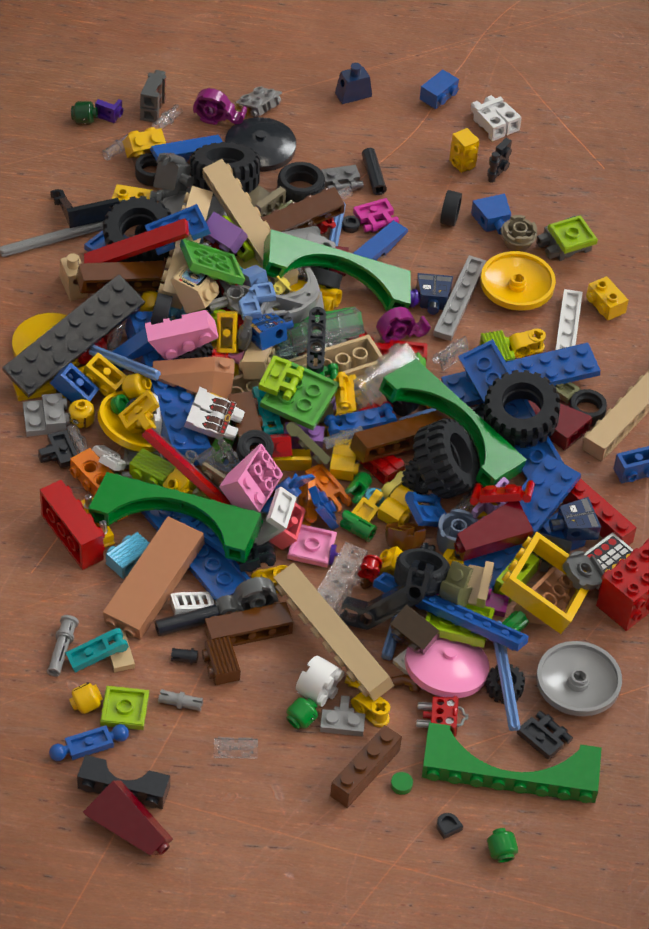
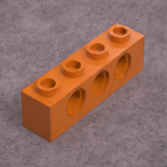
(89, 471)

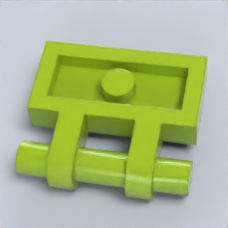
(275, 375)

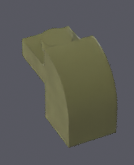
(456, 586)

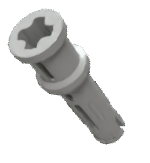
(64, 637)

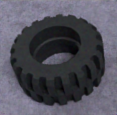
(242, 160)
(132, 213)
(522, 386)
(446, 458)

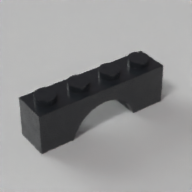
(148, 789)

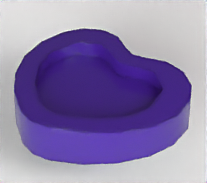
(333, 553)

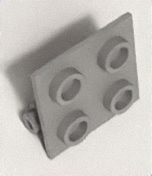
(260, 100)

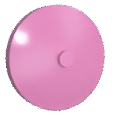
(448, 668)

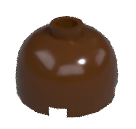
(405, 536)

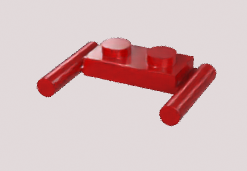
(494, 494)

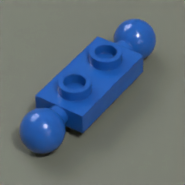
(89, 742)

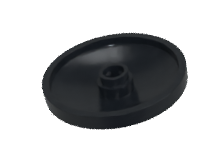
(268, 137)

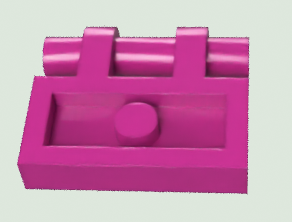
(373, 211)

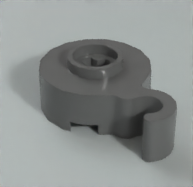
(247, 595)

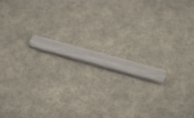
(49, 238)

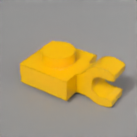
(367, 507)

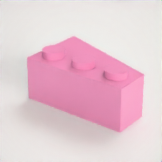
(182, 334)

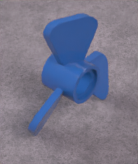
(291, 485)

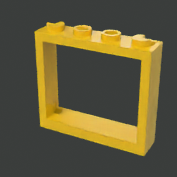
(532, 600)

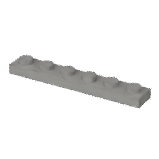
(459, 298)

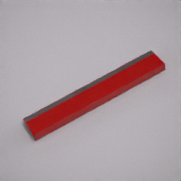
(184, 466)

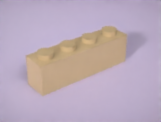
(256, 361)

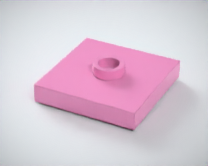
(312, 546)

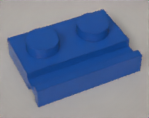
(324, 507)

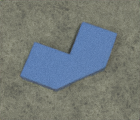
(257, 294)

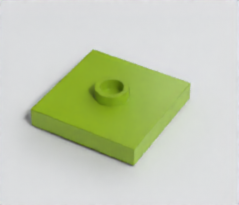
(572, 234)
(124, 707)

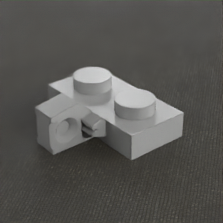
(342, 720)

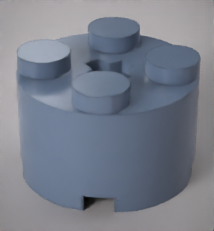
(450, 526)

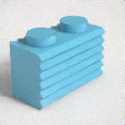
(126, 554)

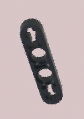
(318, 340)

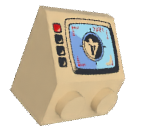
(193, 289)

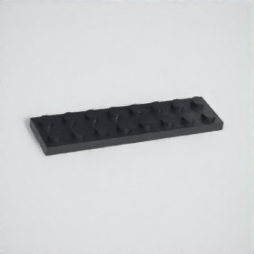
(73, 335)

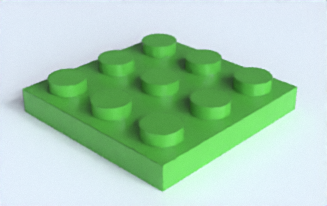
(212, 262)
(309, 401)

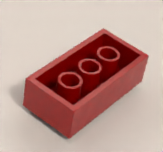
(72, 524)

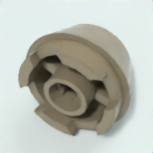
(518, 233)

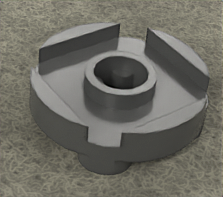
(574, 569)

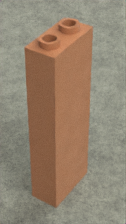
(153, 578)

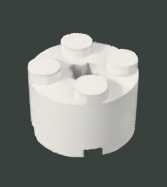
(319, 681)

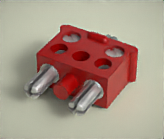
(443, 712)

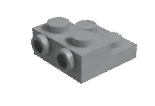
(45, 415)

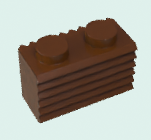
(221, 660)

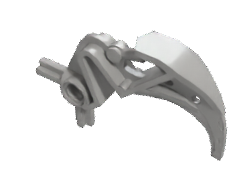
(291, 305)

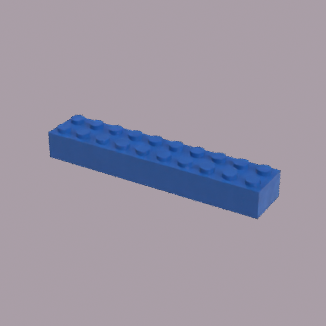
(173, 401)

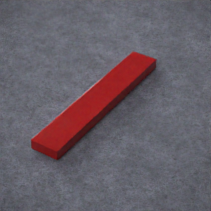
(139, 243)

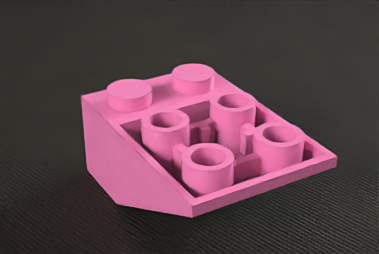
(252, 480)

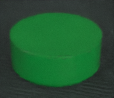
(119, 403)
(401, 783)

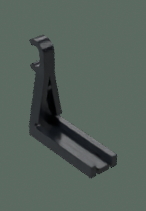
(82, 214)

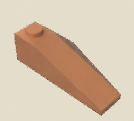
(210, 373)
(553, 587)

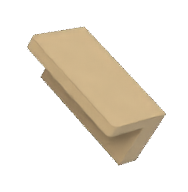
(480, 583)

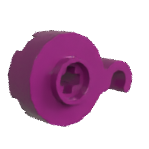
(215, 106)
(399, 323)

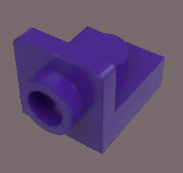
(109, 111)

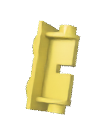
(281, 285)

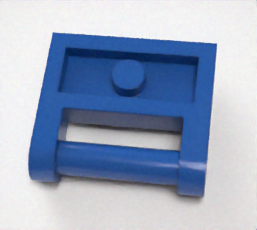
(425, 514)

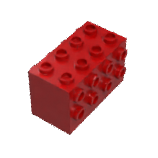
(626, 589)

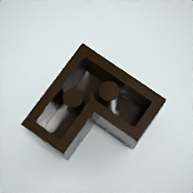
(413, 630)

